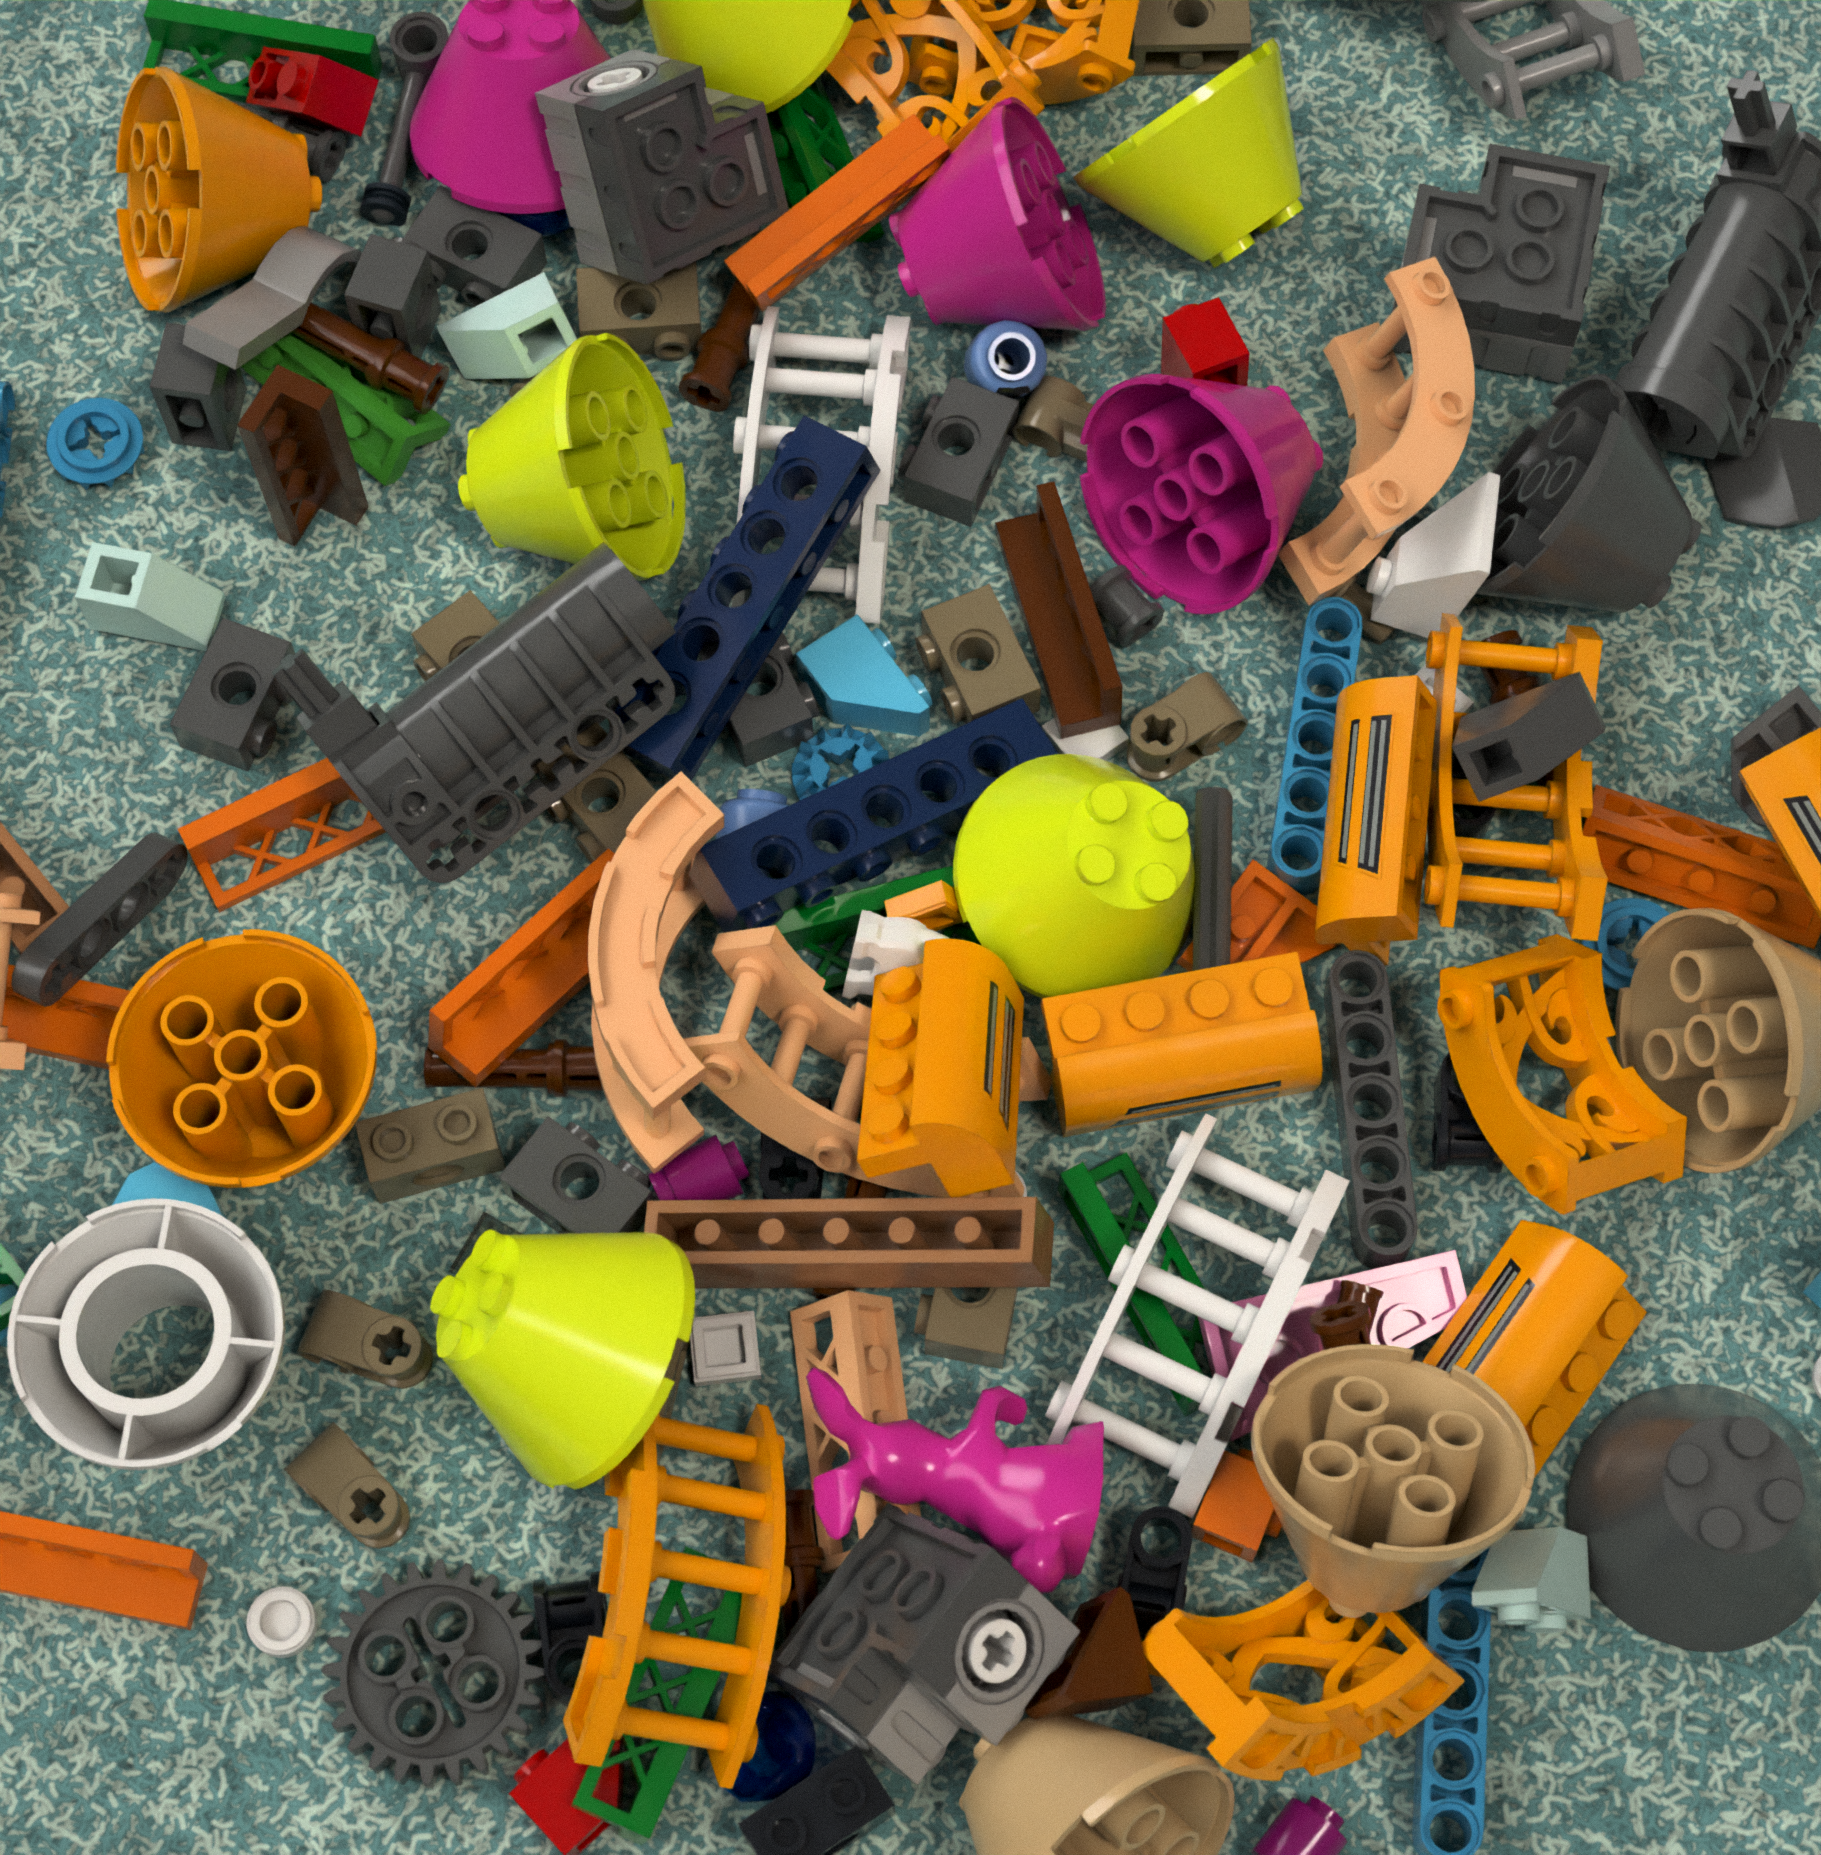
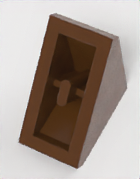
(1101, 1666)

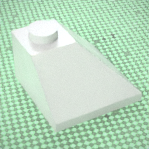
(1437, 562)

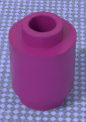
(702, 1173)
(1303, 1830)

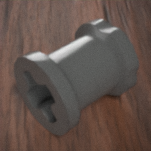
(1125, 605)

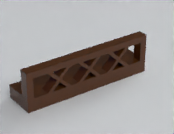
(301, 454)
(1061, 617)

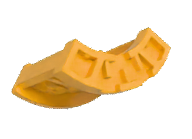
(915, 18)
(1070, 69)
(1606, 1104)
(1266, 1734)

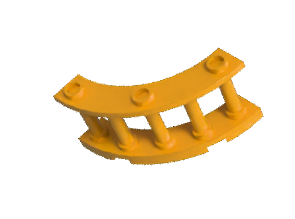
(1566, 799)
(636, 1559)

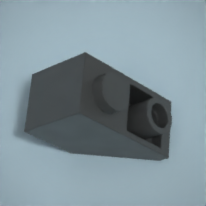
(1526, 735)

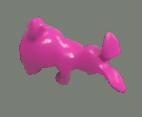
(1023, 1501)

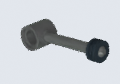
(416, 32)

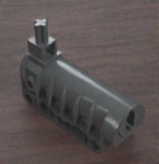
(1739, 293)
(496, 715)

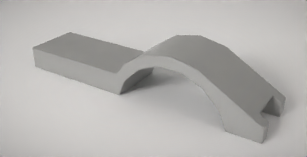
(270, 302)

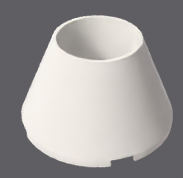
(102, 1282)

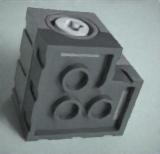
(658, 164)
(1515, 255)
(921, 1642)

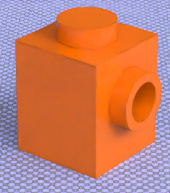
(1236, 1508)

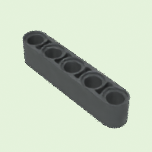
(1377, 1081)

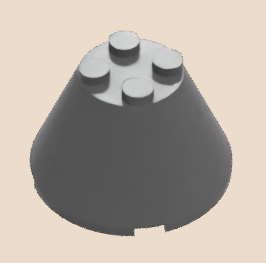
(1587, 508)
(1700, 1517)

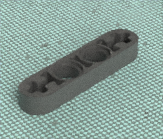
(99, 919)

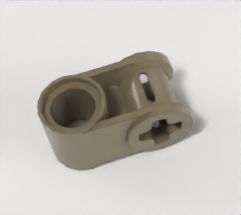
(1190, 724)
(358, 1338)
(344, 1482)

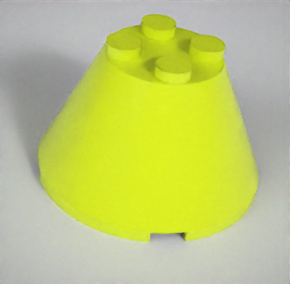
(752, 46)
(1210, 163)
(581, 463)
(1075, 875)
(567, 1342)

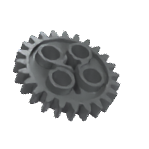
(380, 1703)

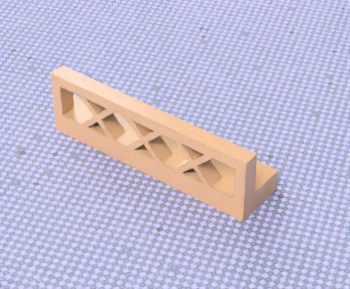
(869, 1369)

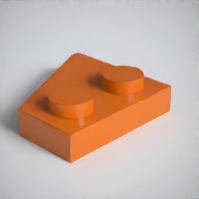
(1267, 920)

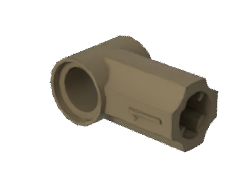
(1054, 418)

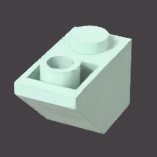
(510, 333)
(147, 598)
(1536, 1579)

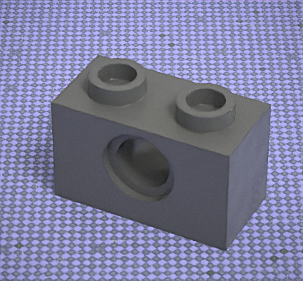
(457, 230)
(394, 292)
(196, 394)
(966, 419)
(233, 663)
(772, 721)
(555, 1159)

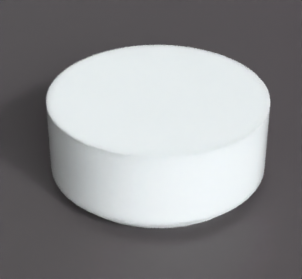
(282, 1622)

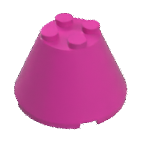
(480, 110)
(997, 234)
(1196, 484)

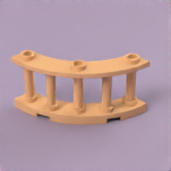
(1404, 429)
(632, 930)
(792, 995)

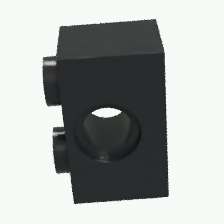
(821, 1811)

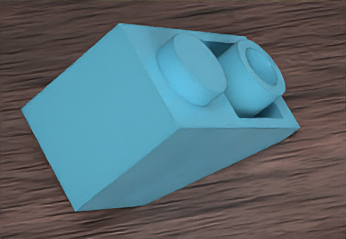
(860, 682)

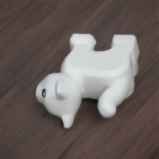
(883, 946)

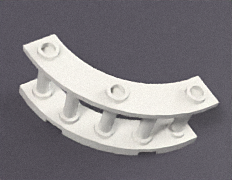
(879, 387)
(1251, 1326)

